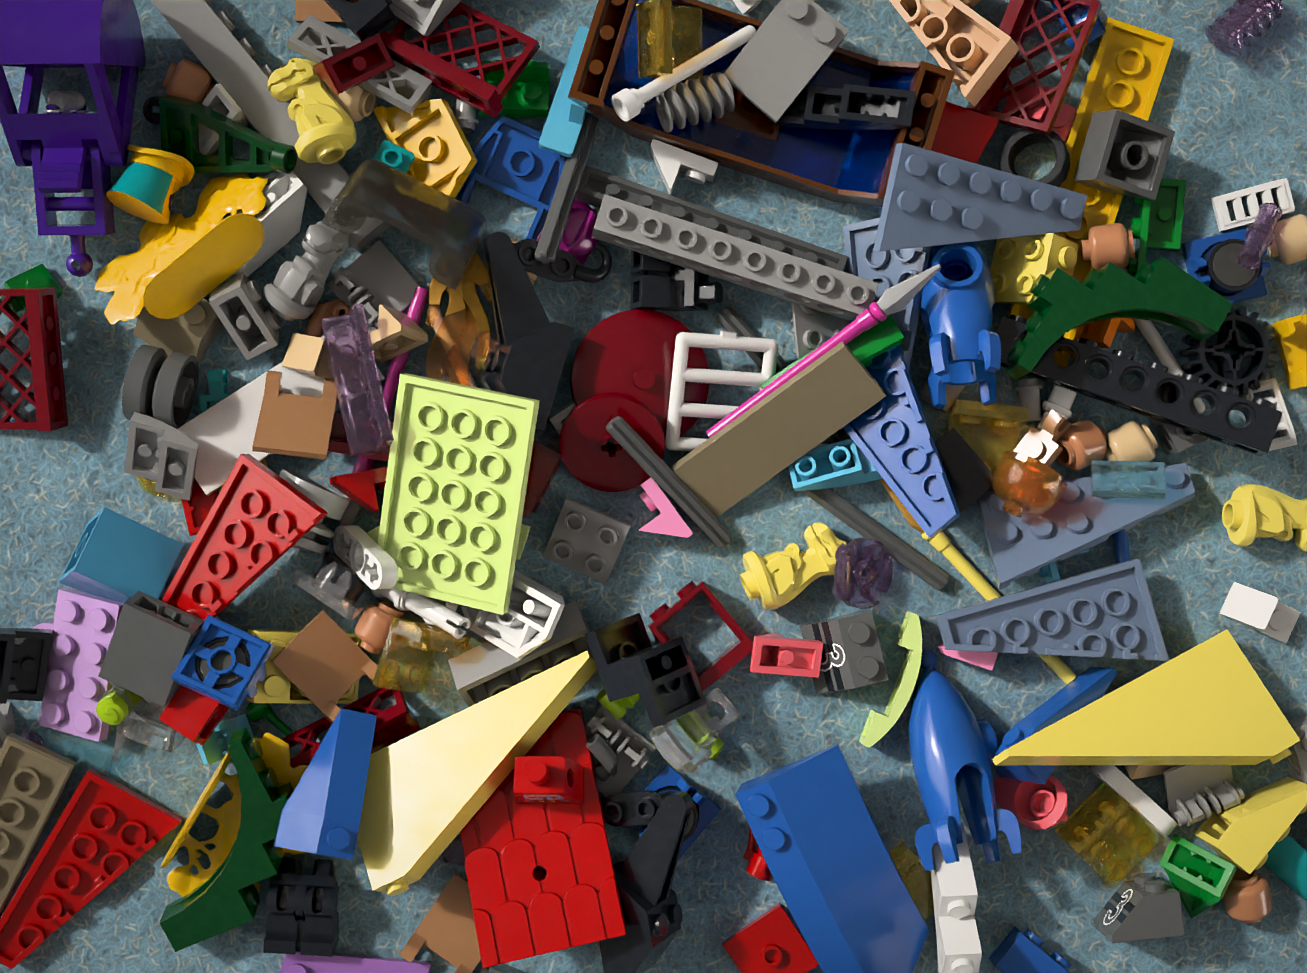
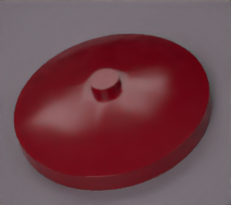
(634, 358)

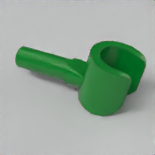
(259, 710)

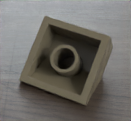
(188, 333)

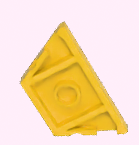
(436, 140)

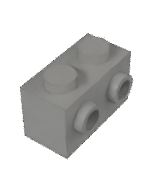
(245, 315)

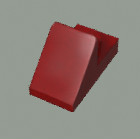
(360, 486)

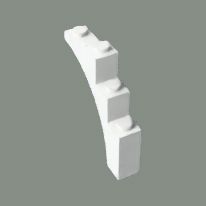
(954, 911)

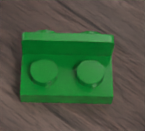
(528, 95)

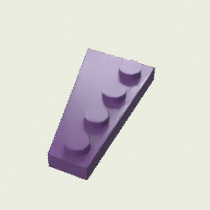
(350, 964)

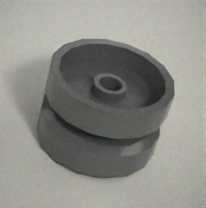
(160, 385)

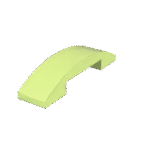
(880, 723)

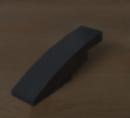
(850, 109)

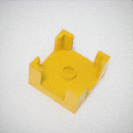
(1292, 346)

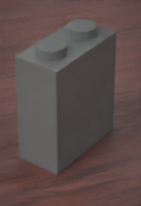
(149, 647)

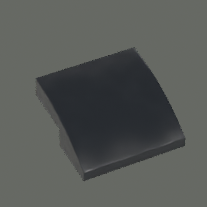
(964, 469)
(23, 663)

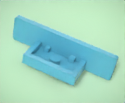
(565, 115)

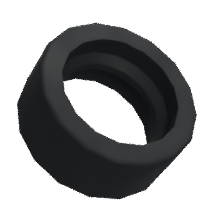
(1023, 139)

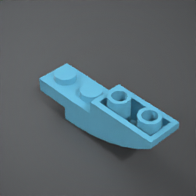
(832, 467)

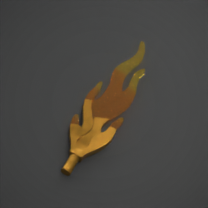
(460, 327)

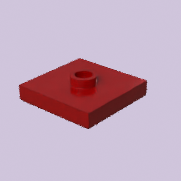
(770, 946)

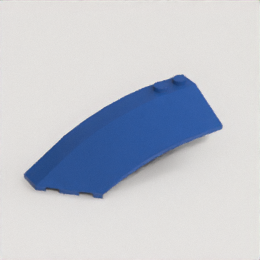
(833, 866)

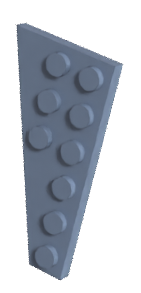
(952, 201)
(887, 269)
(1071, 526)
(1081, 616)

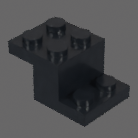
(657, 672)

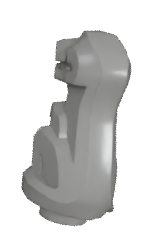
(302, 281)

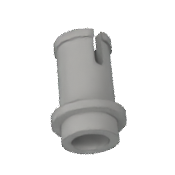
(466, 117)
(1030, 397)

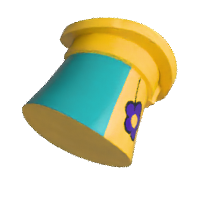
(150, 183)

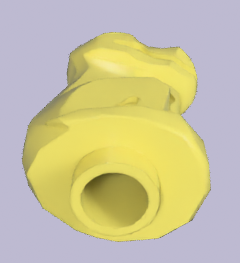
(321, 122)
(1264, 513)
(786, 573)

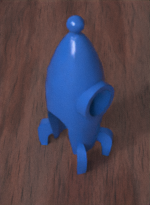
(958, 319)
(949, 755)

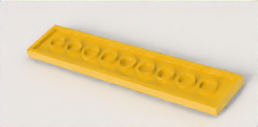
(1123, 78)

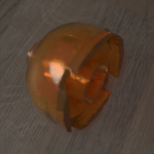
(1026, 486)

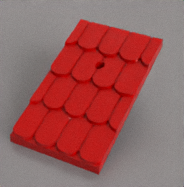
(531, 908)

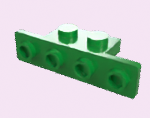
(1158, 222)

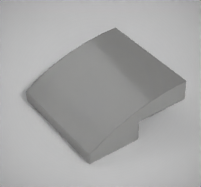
(161, 455)

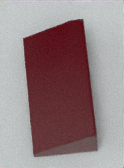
(355, 65)

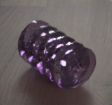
(1242, 23)

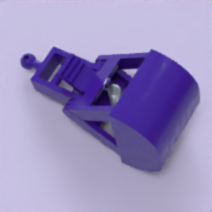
(80, 146)

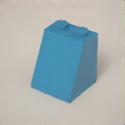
(121, 558)

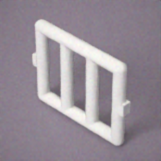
(682, 374)

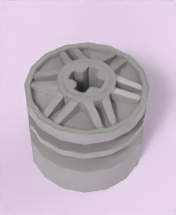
(326, 498)

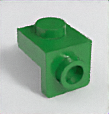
(32, 278)

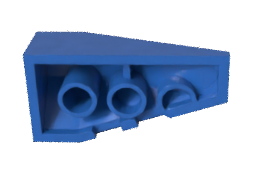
(1074, 696)
(329, 798)

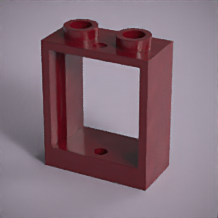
(724, 661)

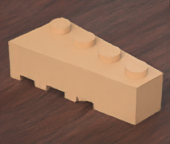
(960, 42)

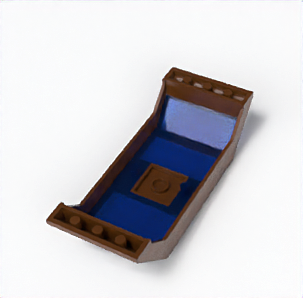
(819, 162)

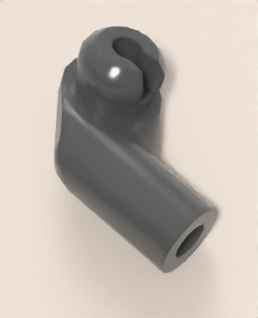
(606, 756)

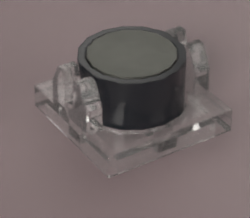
(333, 585)

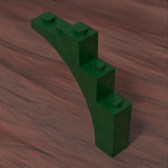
(1156, 294)
(230, 893)

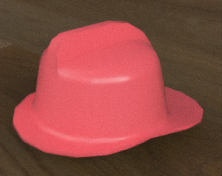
(1032, 803)

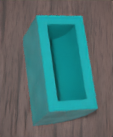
(1289, 863)

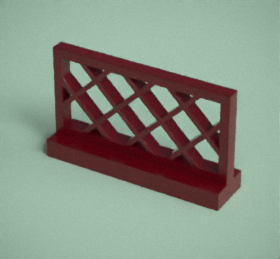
(1017, 25)
(451, 78)
(45, 360)

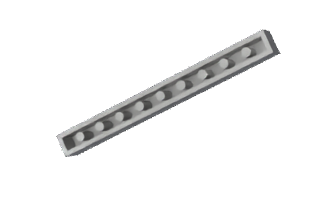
(234, 68)

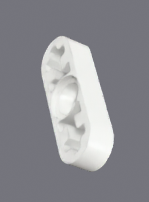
(365, 557)
(1136, 797)

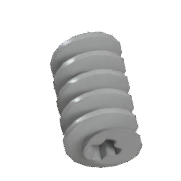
(693, 100)

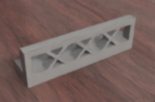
(397, 85)

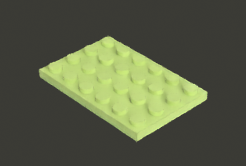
(457, 490)

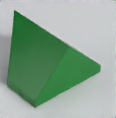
(1196, 874)

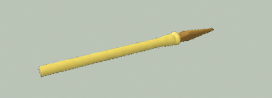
(944, 545)

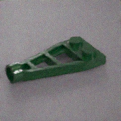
(180, 136)

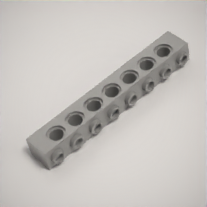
(732, 259)

